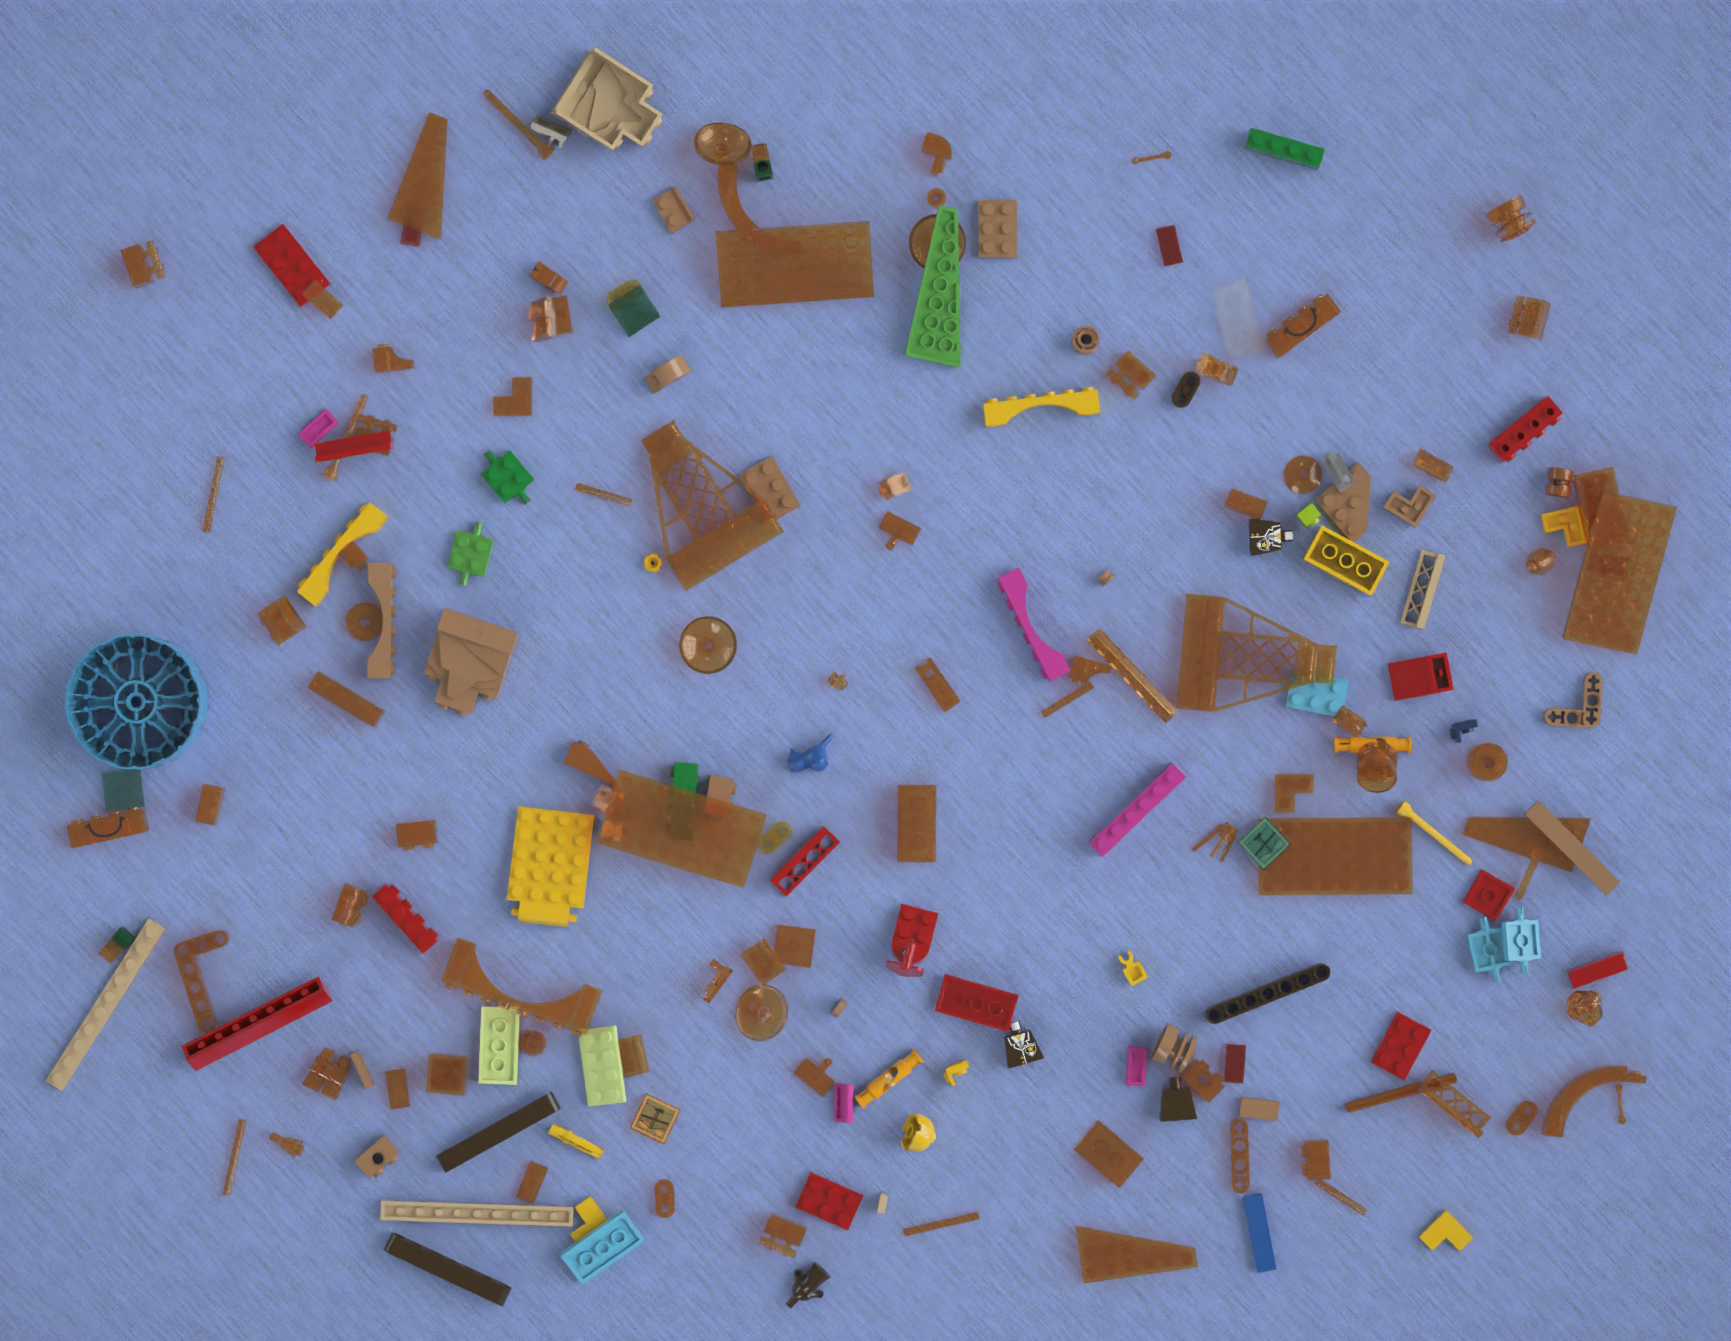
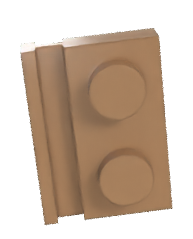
(673, 210)

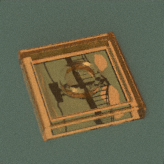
(655, 1118)

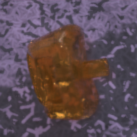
(838, 681)

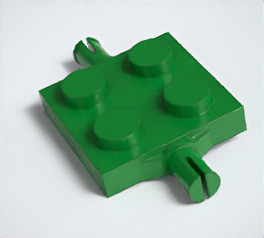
(507, 477)

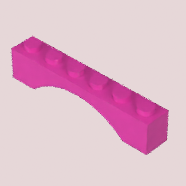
(1015, 588)
(1137, 809)

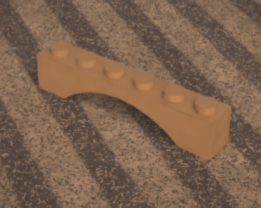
(380, 662)

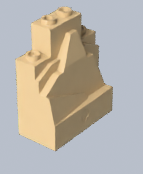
(608, 102)

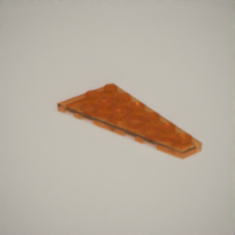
(422, 188)
(1523, 837)
(1117, 1255)

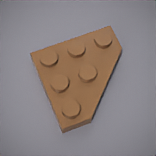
(1349, 506)

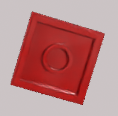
(1488, 895)

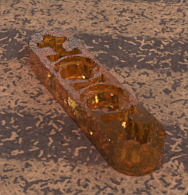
(1239, 1155)

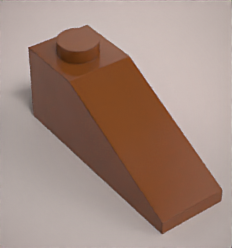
(586, 760)

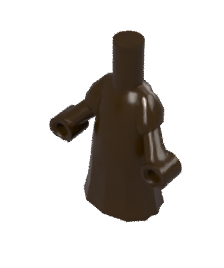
(810, 1282)

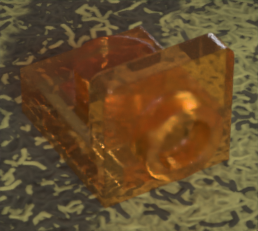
(894, 486)

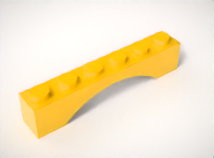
(1081, 403)
(317, 585)

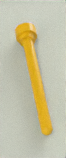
(1405, 810)

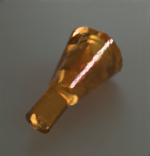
(292, 1146)

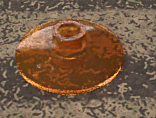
(1295, 481)

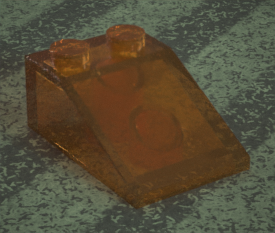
(1109, 1154)

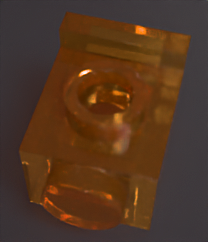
(354, 556)

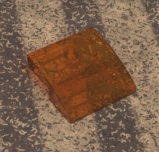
(543, 315)

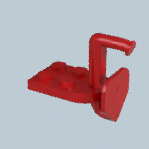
(914, 936)

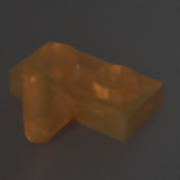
(898, 529)
(720, 978)
(815, 1076)

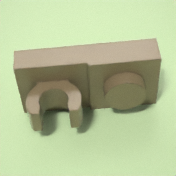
(546, 127)

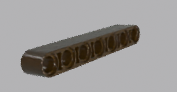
(1277, 993)
(498, 1132)
(447, 1269)

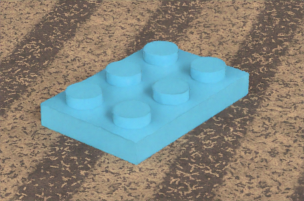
(1318, 697)

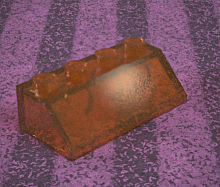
(916, 823)

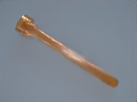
(544, 150)
(332, 470)

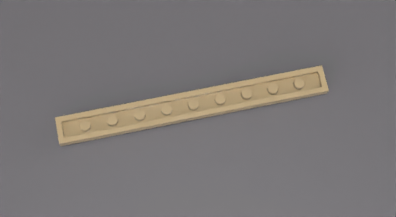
(105, 1004)
(477, 1213)

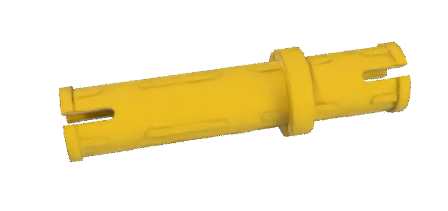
(575, 1141)

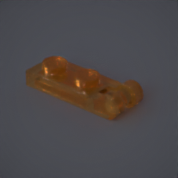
(938, 685)

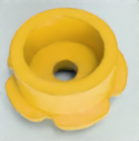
(648, 566)

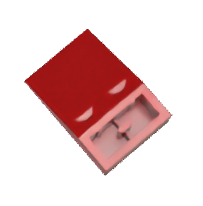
(1420, 676)

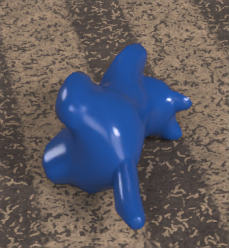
(813, 757)

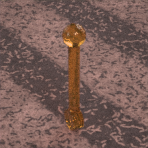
(1166, 155)
(1622, 1120)

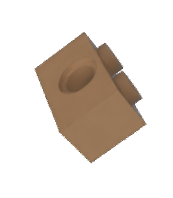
(369, 1165)

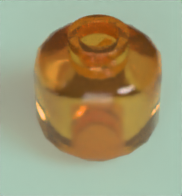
(1540, 561)

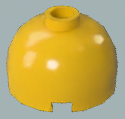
(918, 1133)

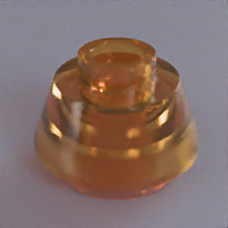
(533, 1037)

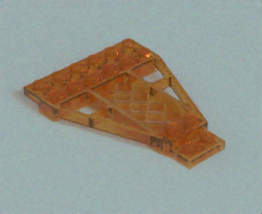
(724, 543)
(1202, 656)

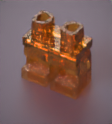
(326, 1070)

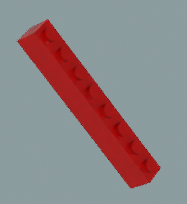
(256, 1023)

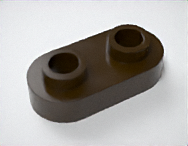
(1186, 390)

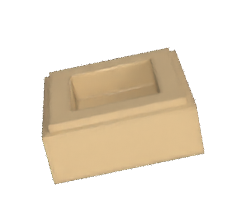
(882, 1203)

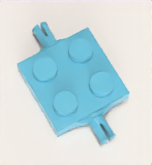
(1521, 940)
(1487, 949)

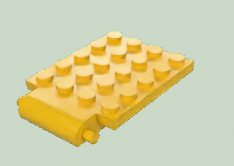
(549, 865)

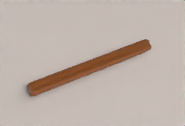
(1395, 1094)

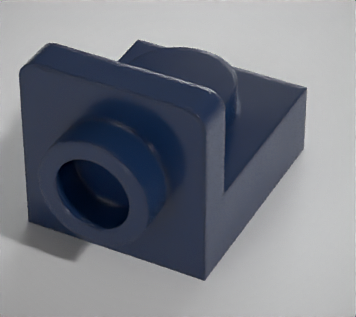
(1464, 726)

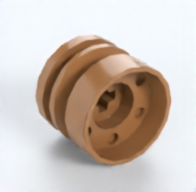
(1174, 1048)

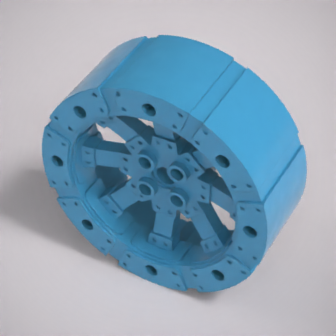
(82, 688)

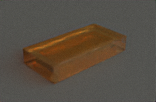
(322, 299)
(397, 1088)

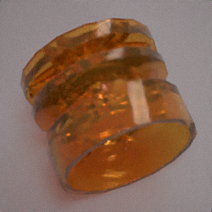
(1511, 218)
(1377, 767)

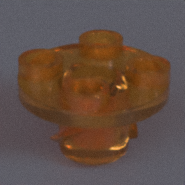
(1585, 1007)

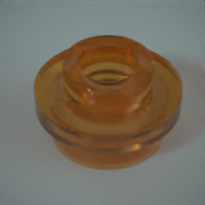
(934, 191)

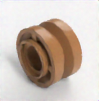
(1079, 347)

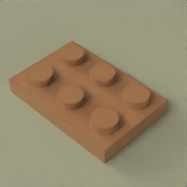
(997, 228)
(771, 484)

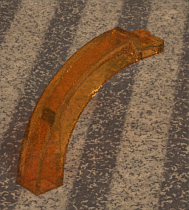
(728, 193)
(1568, 1096)

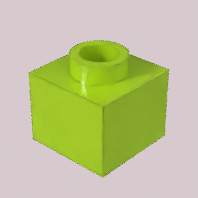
(1308, 516)

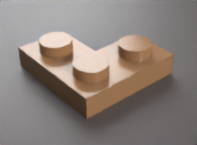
(1412, 510)

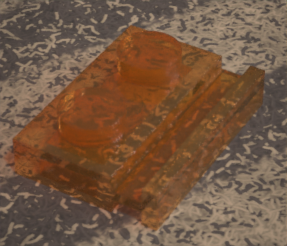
(763, 961)
(633, 1056)

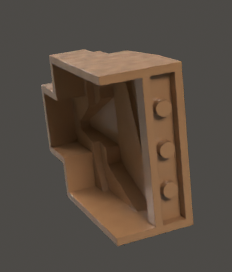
(469, 660)

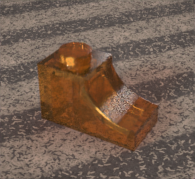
(563, 316)
(386, 360)
(1084, 668)

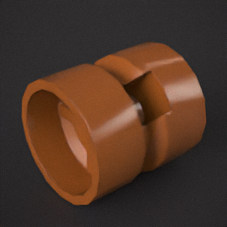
(1559, 475)

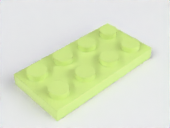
(499, 1046)
(602, 1066)

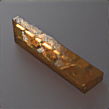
(1453, 1110)

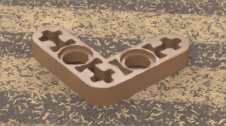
(1581, 714)

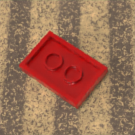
(1400, 1045)
(829, 1201)

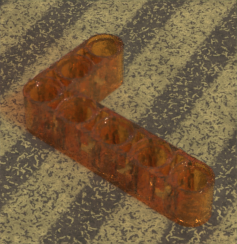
(197, 976)

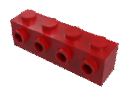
(1524, 429)
(405, 918)

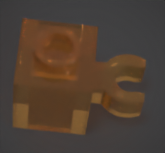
(1349, 721)

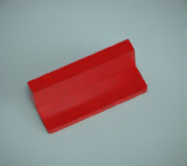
(1597, 969)

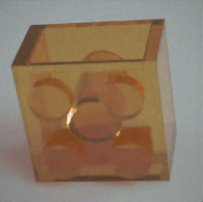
(447, 1073)

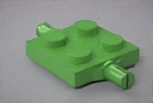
(470, 553)

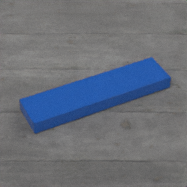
(1259, 1233)

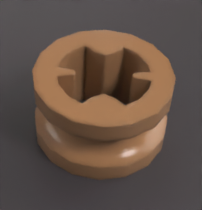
(1106, 577)

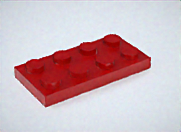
(290, 263)
(976, 1003)

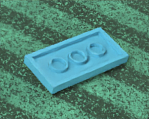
(602, 1246)

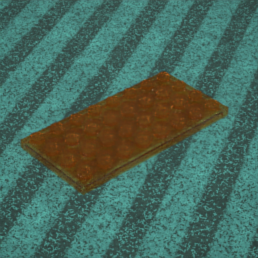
(795, 264)
(1619, 572)
(681, 828)
(1341, 857)

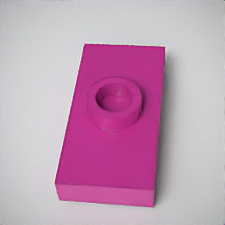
(318, 428)
(1136, 1066)
(843, 1103)

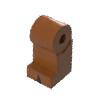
(548, 278)

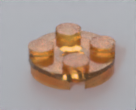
(355, 627)

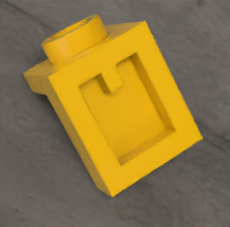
(957, 1068)

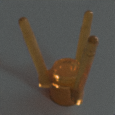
(1227, 834)

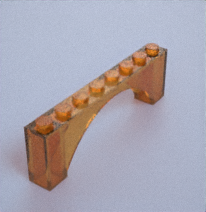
(570, 1012)

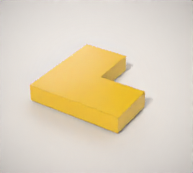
(1568, 520)
(591, 1215)
(1445, 1227)

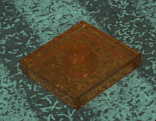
(794, 945)

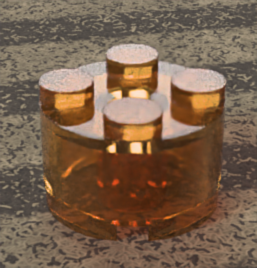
(1484, 751)

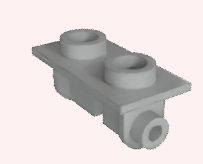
(1338, 470)

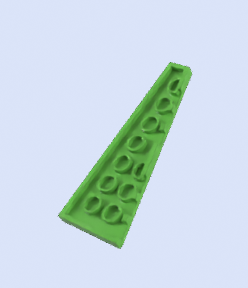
(936, 316)

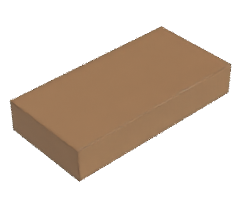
(362, 1069)
(1259, 1108)

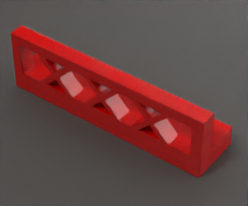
(353, 446)
(799, 856)

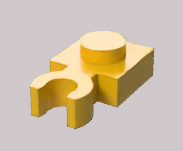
(1133, 971)

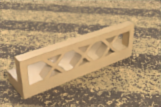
(1429, 591)

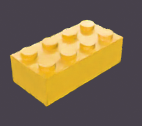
(1345, 560)

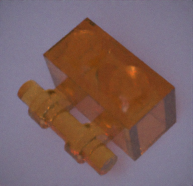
(138, 266)
(1533, 318)
(281, 620)
(350, 905)
(784, 1229)

